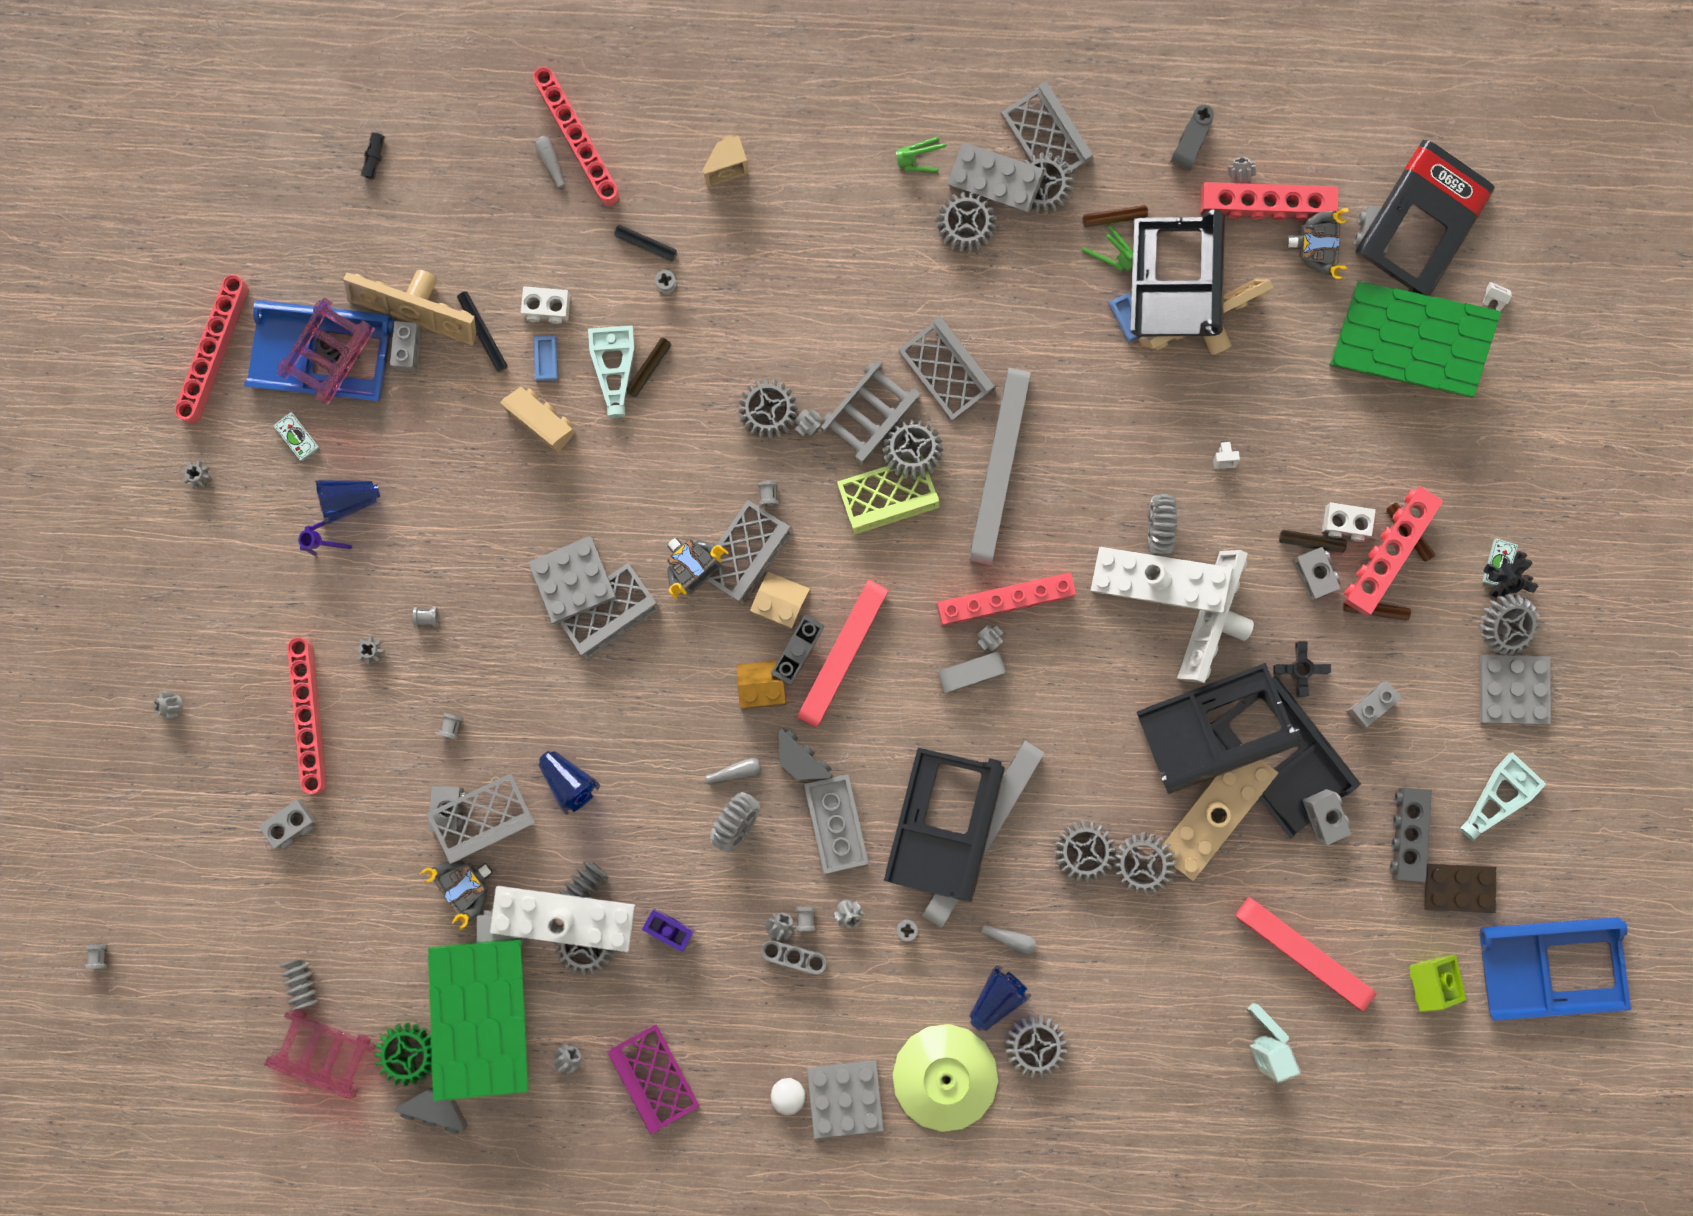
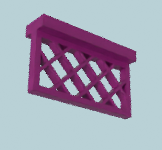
(636, 1091)

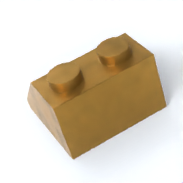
(758, 686)

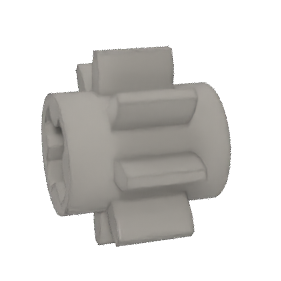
(1242, 170)
(808, 423)
(197, 480)
(990, 638)
(363, 650)
(168, 705)
(848, 914)
(780, 926)
(567, 1059)

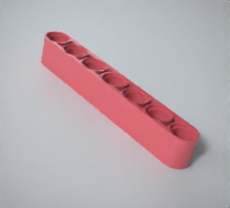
(574, 126)
(208, 339)
(842, 653)
(299, 707)
(1306, 954)

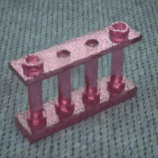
(337, 370)
(323, 1078)

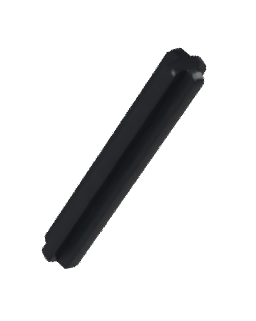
(482, 332)

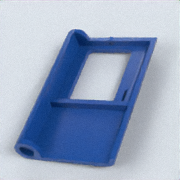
(279, 329)
(1520, 971)

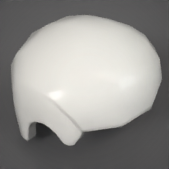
(787, 1096)

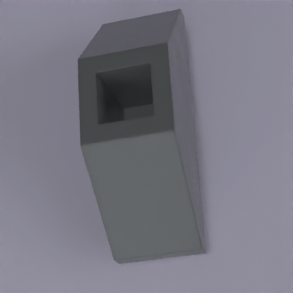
(798, 649)
(799, 759)
(433, 1112)

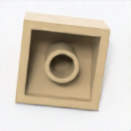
(726, 161)
(779, 600)

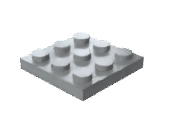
(572, 580)
(1515, 689)
(845, 1099)

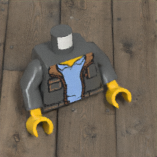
(1320, 242)
(692, 564)
(461, 887)

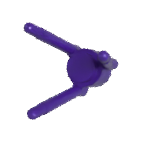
(311, 540)

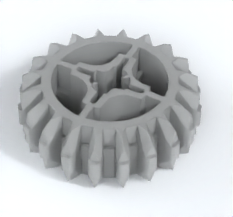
(1064, 181)
(960, 215)
(777, 405)
(896, 457)
(1162, 524)
(1519, 614)
(735, 822)
(1102, 862)
(1152, 871)
(591, 953)
(1015, 1049)

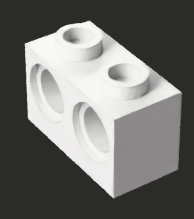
(547, 298)
(1348, 516)

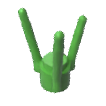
(906, 155)
(1125, 257)

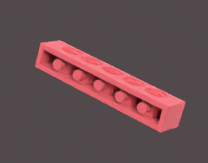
(1324, 196)
(1427, 505)
(1006, 599)

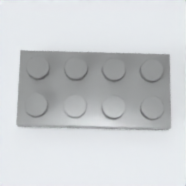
(996, 177)
(836, 824)

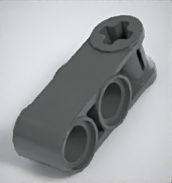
(1193, 137)

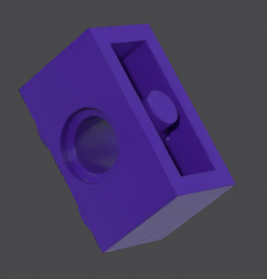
(668, 930)

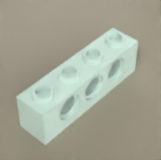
(1274, 1058)

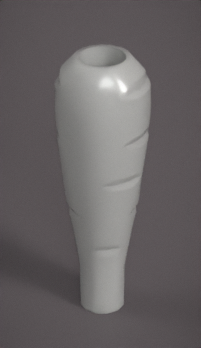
(549, 157)
(739, 770)
(1014, 940)

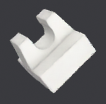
(1498, 293)
(1226, 457)

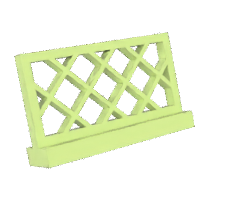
(891, 513)

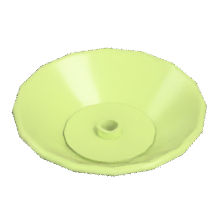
(939, 1053)

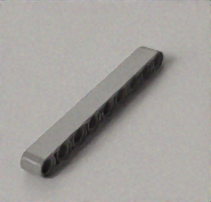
(999, 466)
(1011, 787)

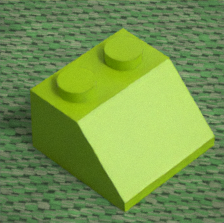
(1437, 983)

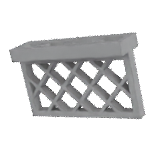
(1060, 119)
(961, 354)
(763, 558)
(621, 623)
(483, 838)

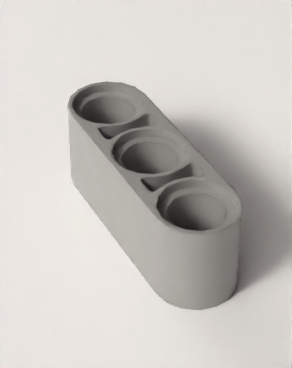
(971, 672)
(782, 956)

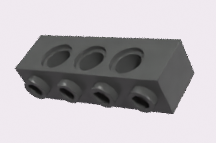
(1418, 846)

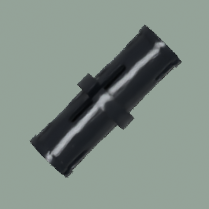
(372, 155)

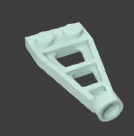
(606, 340)
(1520, 777)

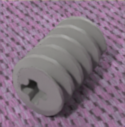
(299, 983)

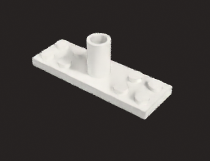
(1179, 584)
(1210, 625)
(585, 919)

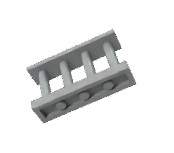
(877, 432)

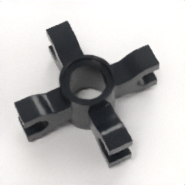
(1511, 577)
(1302, 688)

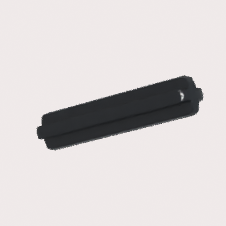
(645, 243)

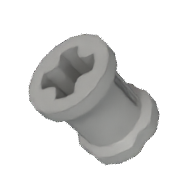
(665, 274)
(768, 493)
(425, 616)
(450, 726)
(805, 919)
(911, 936)
(96, 956)

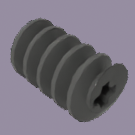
(585, 881)

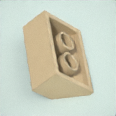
(538, 418)

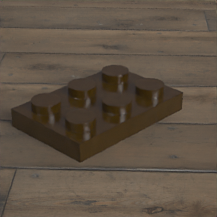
(1460, 888)

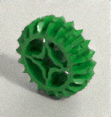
(403, 1044)

